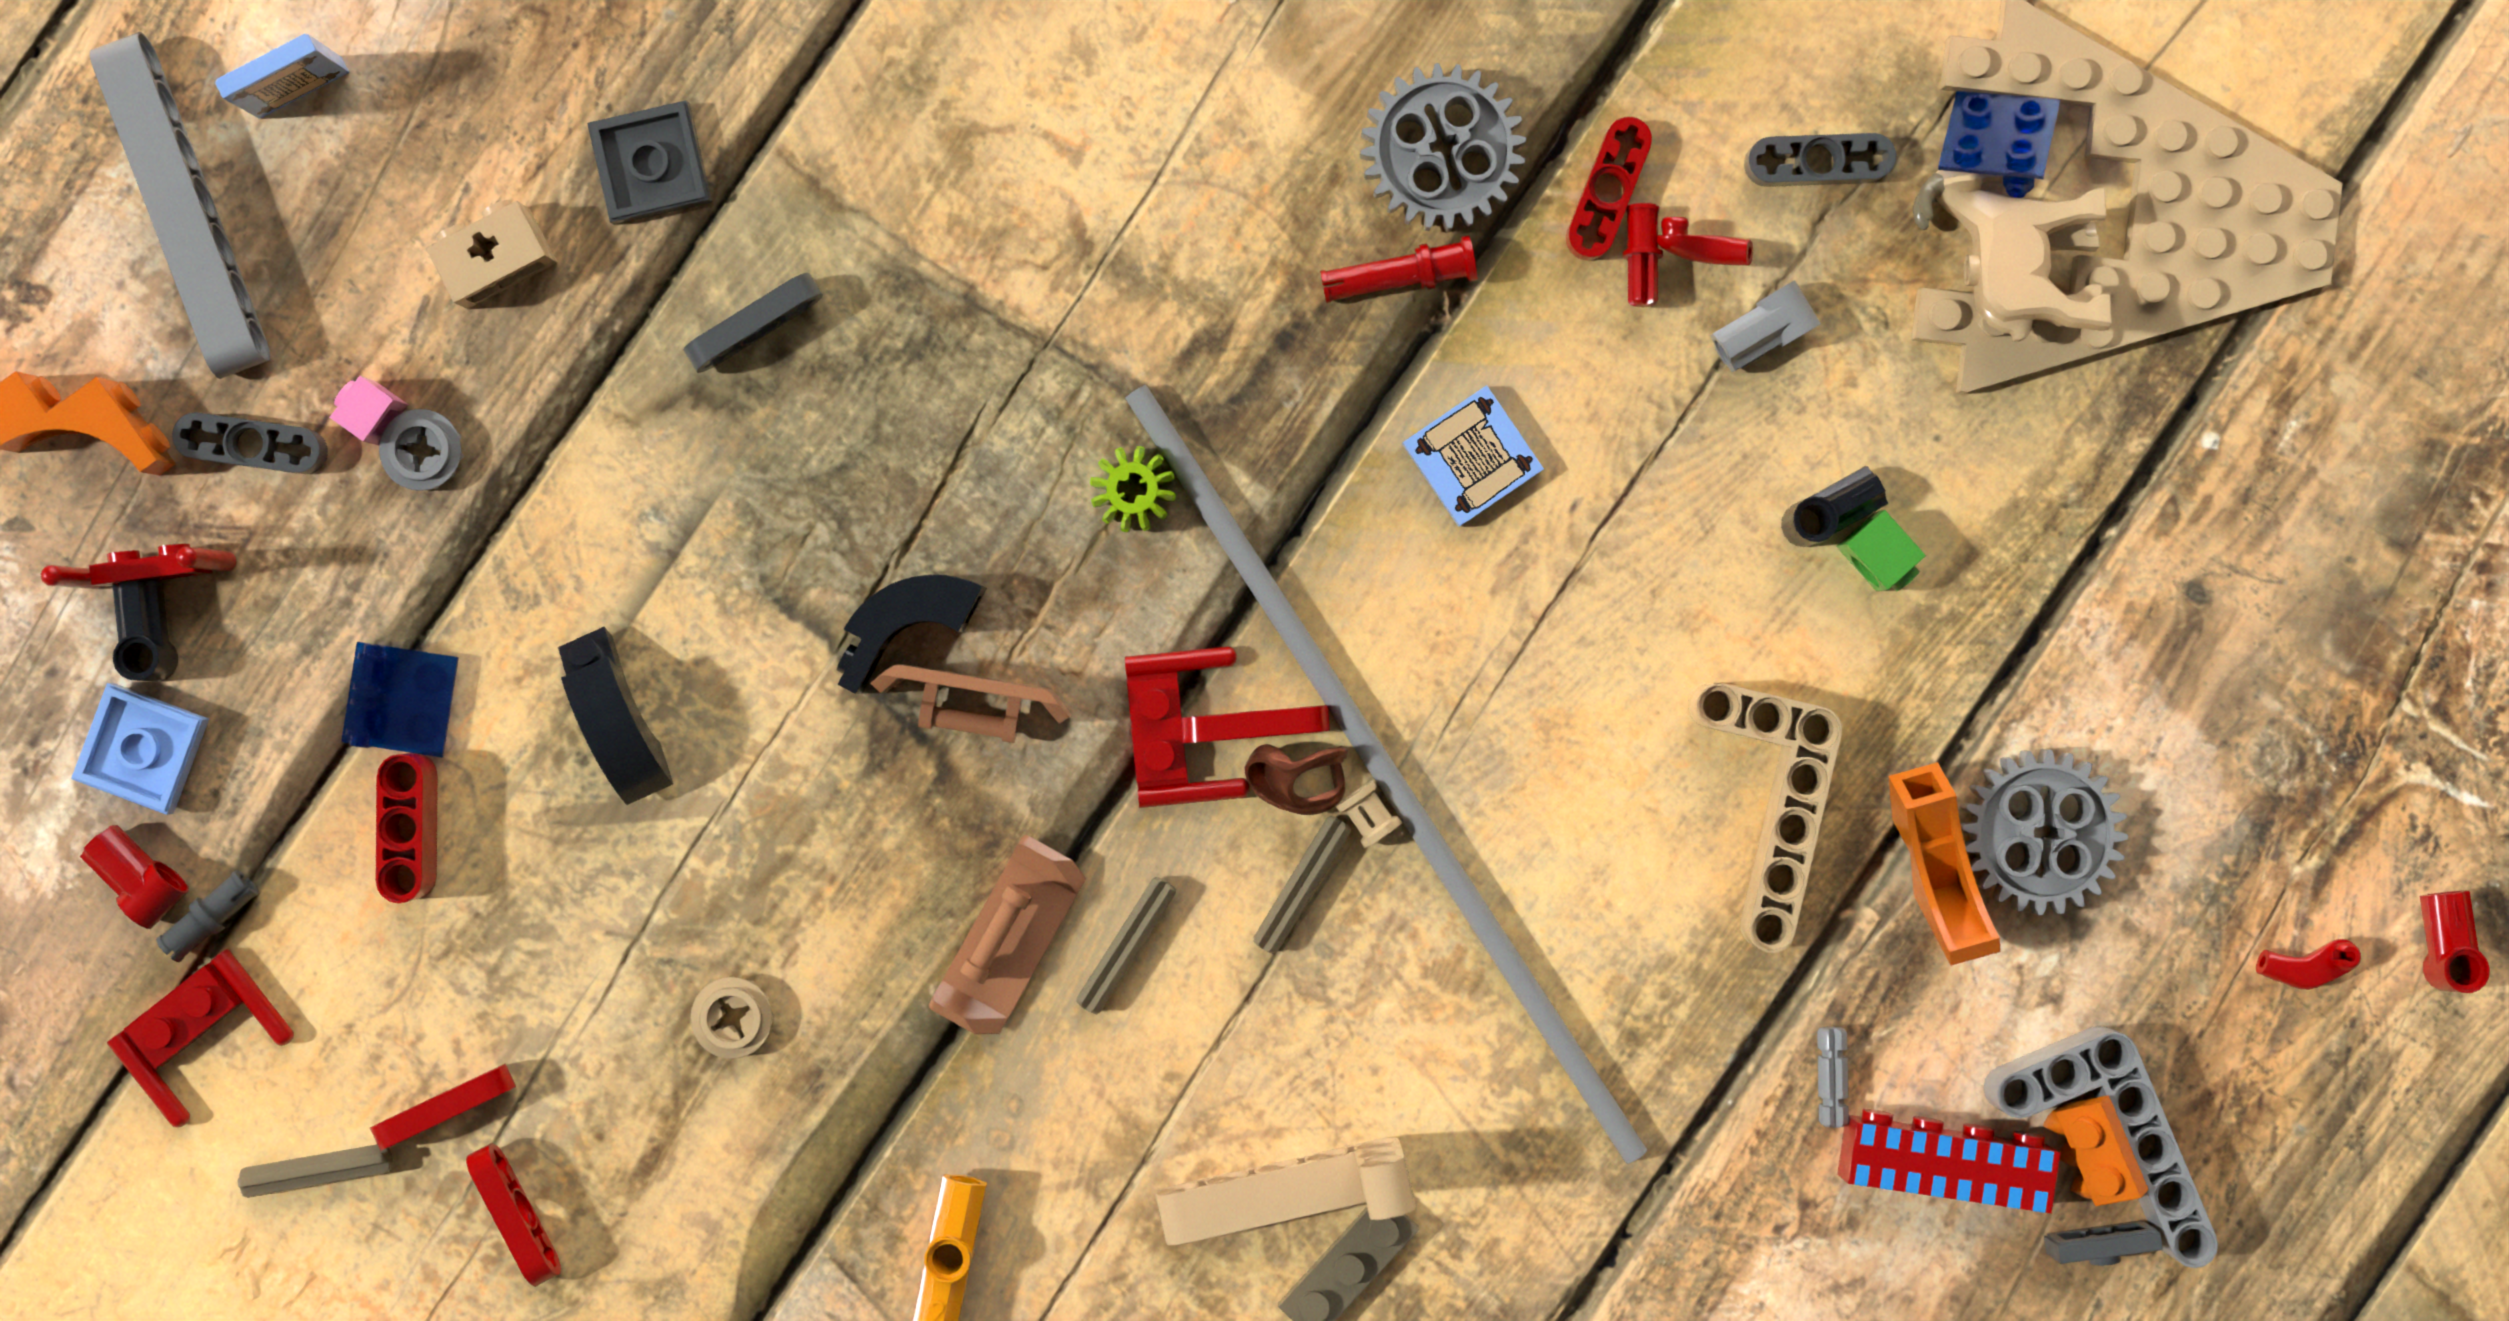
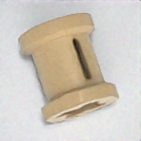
(1368, 814)

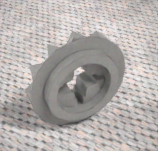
(408, 430)

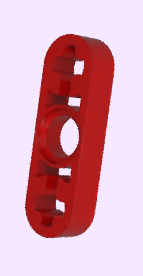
(1635, 159)
(1255, 724)
(443, 1107)
(513, 1214)

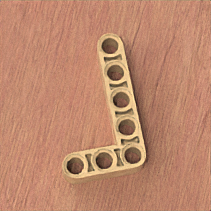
(1782, 801)
(1289, 1190)

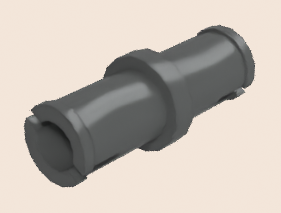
(207, 916)

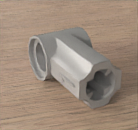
(1775, 321)

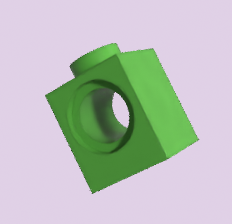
(1882, 552)

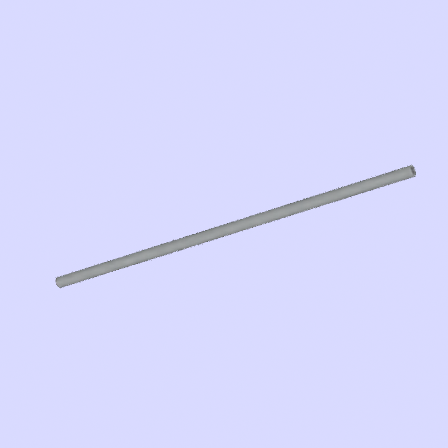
(1386, 774)

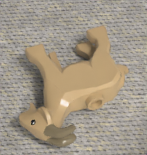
(2013, 251)

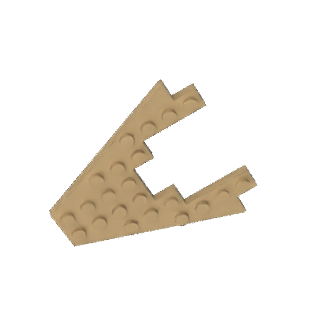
(2211, 211)

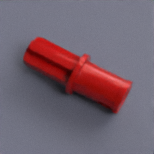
(1642, 254)

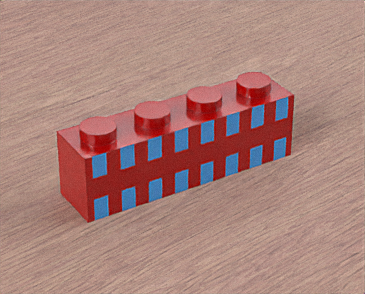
(1949, 1163)

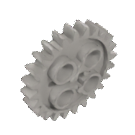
(1399, 161)
(2088, 833)

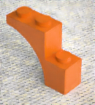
(98, 409)
(1942, 876)

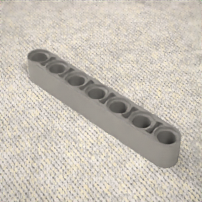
(180, 205)

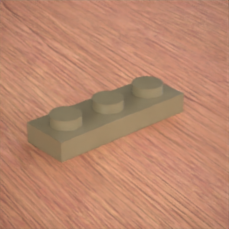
(1347, 1267)

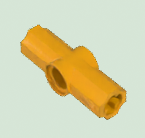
(955, 1224)

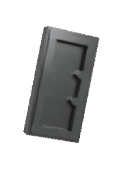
(2102, 1244)

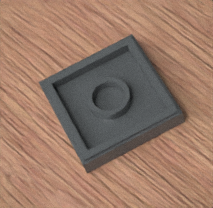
(649, 162)

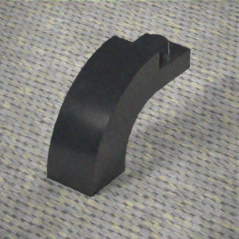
(897, 607)
(610, 719)

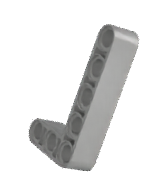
(2143, 1118)

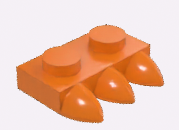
(2099, 1151)

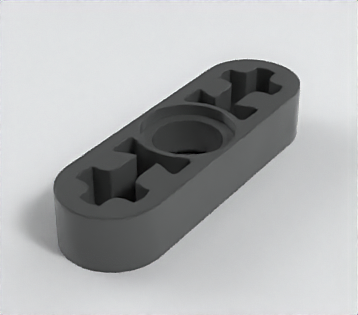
(1857, 171)
(753, 322)
(217, 425)

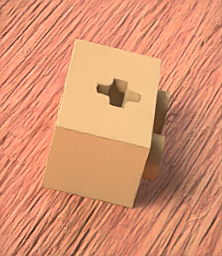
(518, 253)

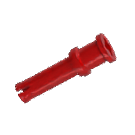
(1424, 267)

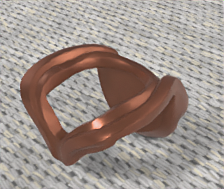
(1274, 773)

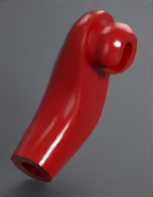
(1703, 248)
(2313, 969)

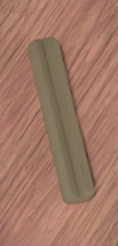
(1302, 884)
(1126, 945)
(314, 1170)

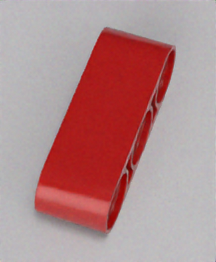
(391, 847)

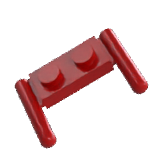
(123, 566)
(1158, 729)
(184, 1018)

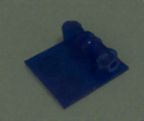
(2000, 137)
(399, 699)

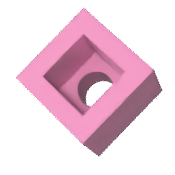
(366, 409)

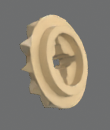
(727, 1041)

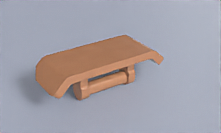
(965, 721)
(1008, 938)

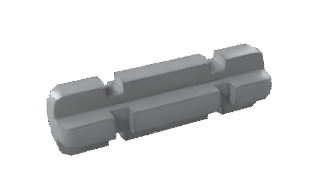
(1833, 1077)

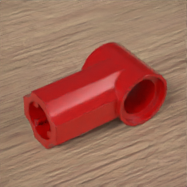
(143, 886)
(2449, 935)

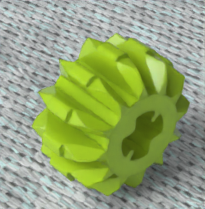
(1122, 475)

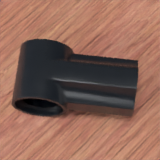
(1836, 507)
(140, 624)

